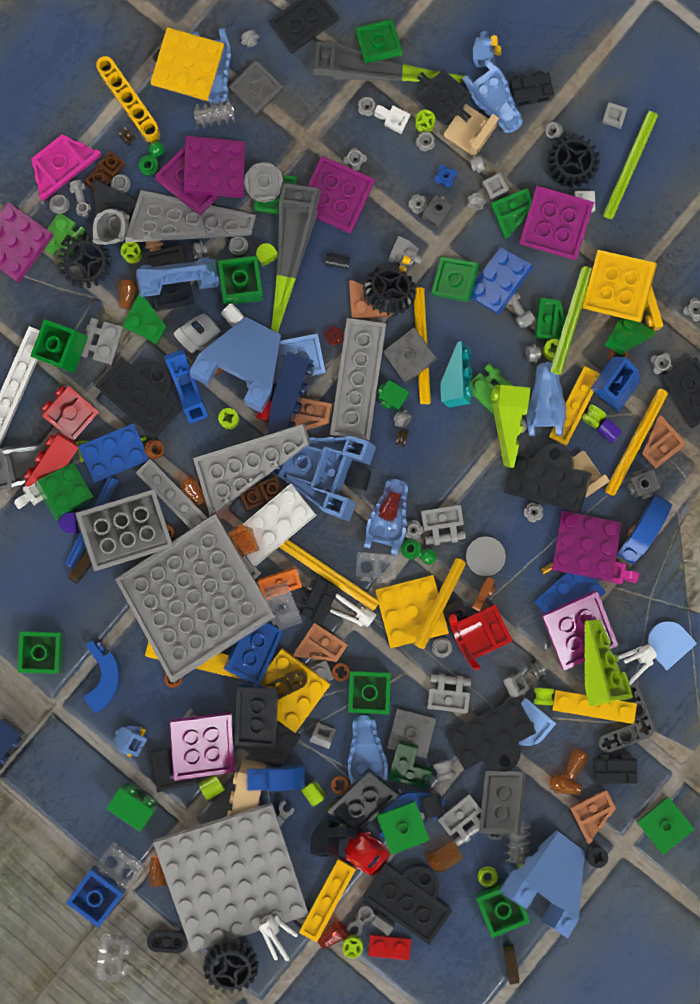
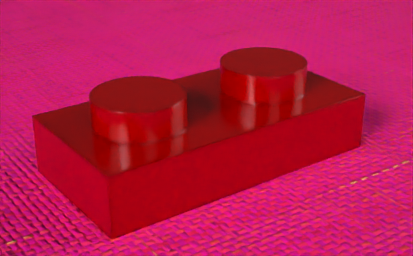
(389, 947)

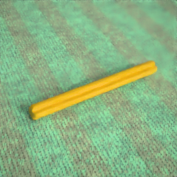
(420, 324)
(636, 442)
(330, 574)

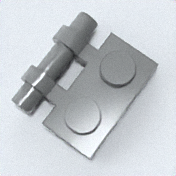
(107, 343)
(443, 518)
(449, 700)
(458, 816)

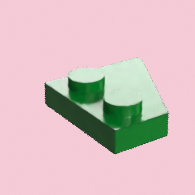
(511, 211)
(549, 319)
(144, 321)
(628, 335)

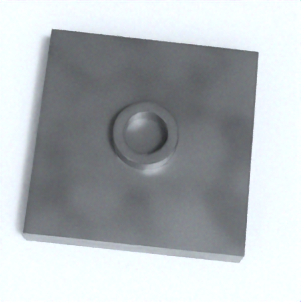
(256, 88)
(410, 355)
(412, 729)

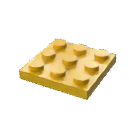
(187, 64)
(619, 286)
(406, 608)
(296, 706)

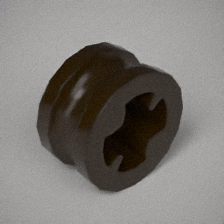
(126, 136)
(401, 437)

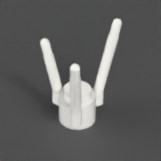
(364, 615)
(643, 655)
(269, 928)

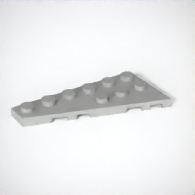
(168, 218)
(239, 467)

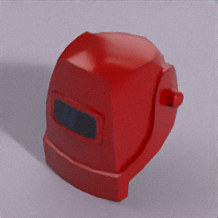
(367, 853)

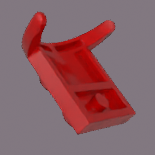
(480, 634)

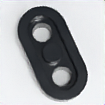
(168, 941)

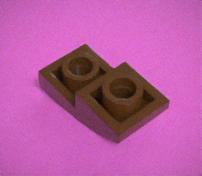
(107, 168)
(260, 494)

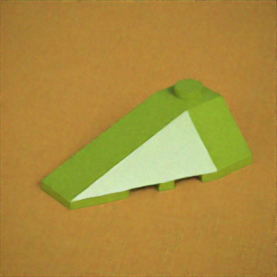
(508, 407)
(602, 674)

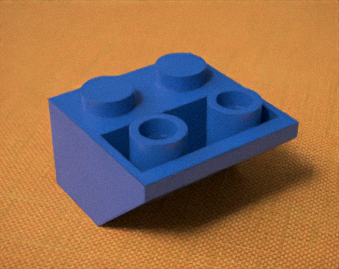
(617, 382)

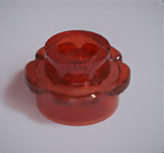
(329, 335)

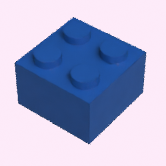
(96, 896)

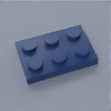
(500, 280)
(113, 452)
(567, 589)
(253, 654)

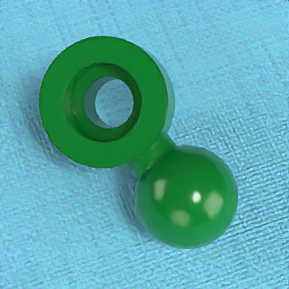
(156, 149)
(427, 556)

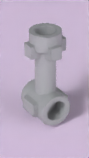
(82, 208)
(524, 318)

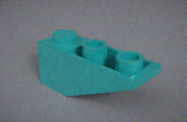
(456, 380)

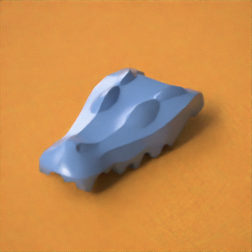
(220, 88)
(494, 96)
(546, 402)
(388, 532)
(366, 750)

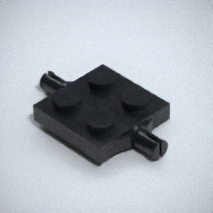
(444, 97)

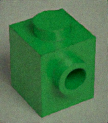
(392, 395)

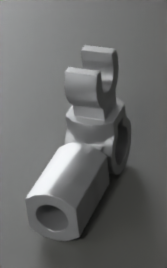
(365, 914)

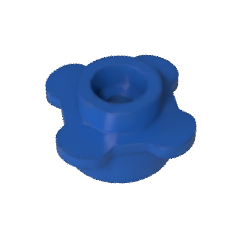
(451, 173)

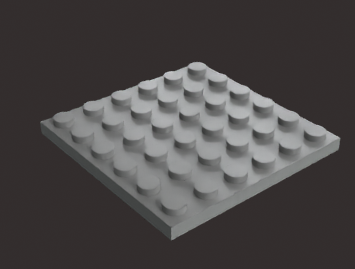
(195, 598)
(230, 876)

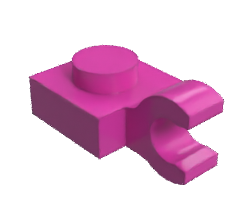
(621, 574)

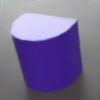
(609, 430)
(69, 523)

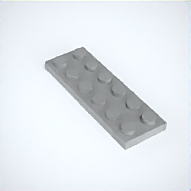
(358, 379)

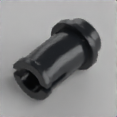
(337, 261)

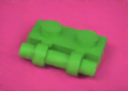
(61, 229)
(482, 386)

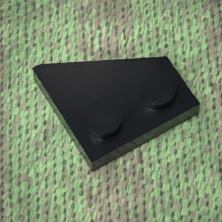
(110, 197)

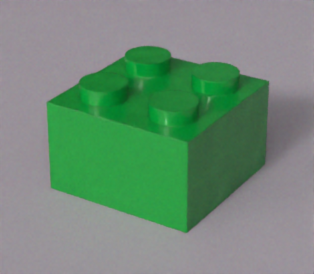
(240, 280)
(59, 346)
(64, 491)
(41, 652)
(369, 692)
(133, 806)
(500, 912)

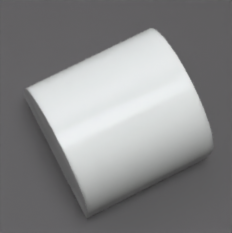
(232, 314)

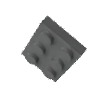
(502, 802)

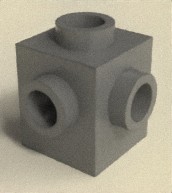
(649, 481)

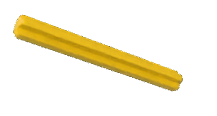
(439, 603)

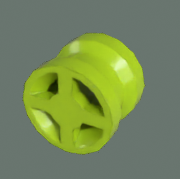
(425, 117)
(131, 248)
(549, 351)
(593, 416)
(229, 422)
(543, 696)
(354, 949)

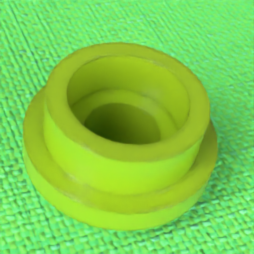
(492, 881)

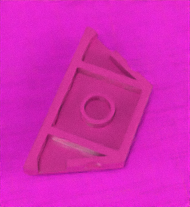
(61, 163)

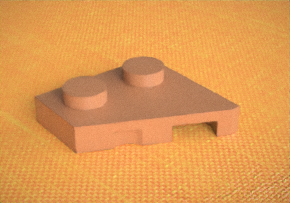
(359, 305)
(313, 413)
(662, 444)
(320, 645)
(593, 813)

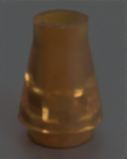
(126, 293)
(192, 490)
(576, 763)
(563, 785)
(156, 873)

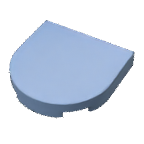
(670, 643)
(540, 721)

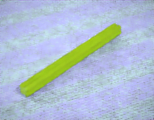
(630, 165)
(571, 320)

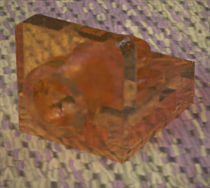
(244, 540)
(444, 857)

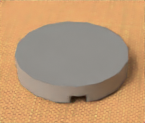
(263, 182)
(485, 556)

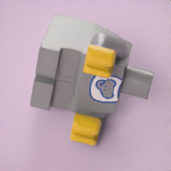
(404, 253)

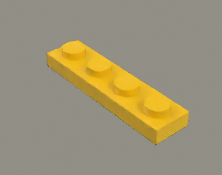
(576, 404)
(578, 704)
(327, 900)

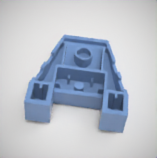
(152, 278)
(247, 353)
(322, 469)
(556, 875)

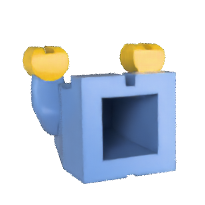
(483, 49)
(130, 740)

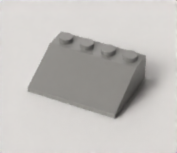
(123, 530)

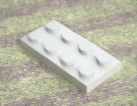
(278, 522)

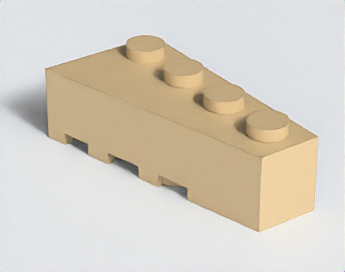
(241, 798)

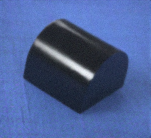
(359, 478)
(455, 607)
(432, 805)

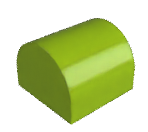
(266, 254)
(211, 786)
(313, 793)

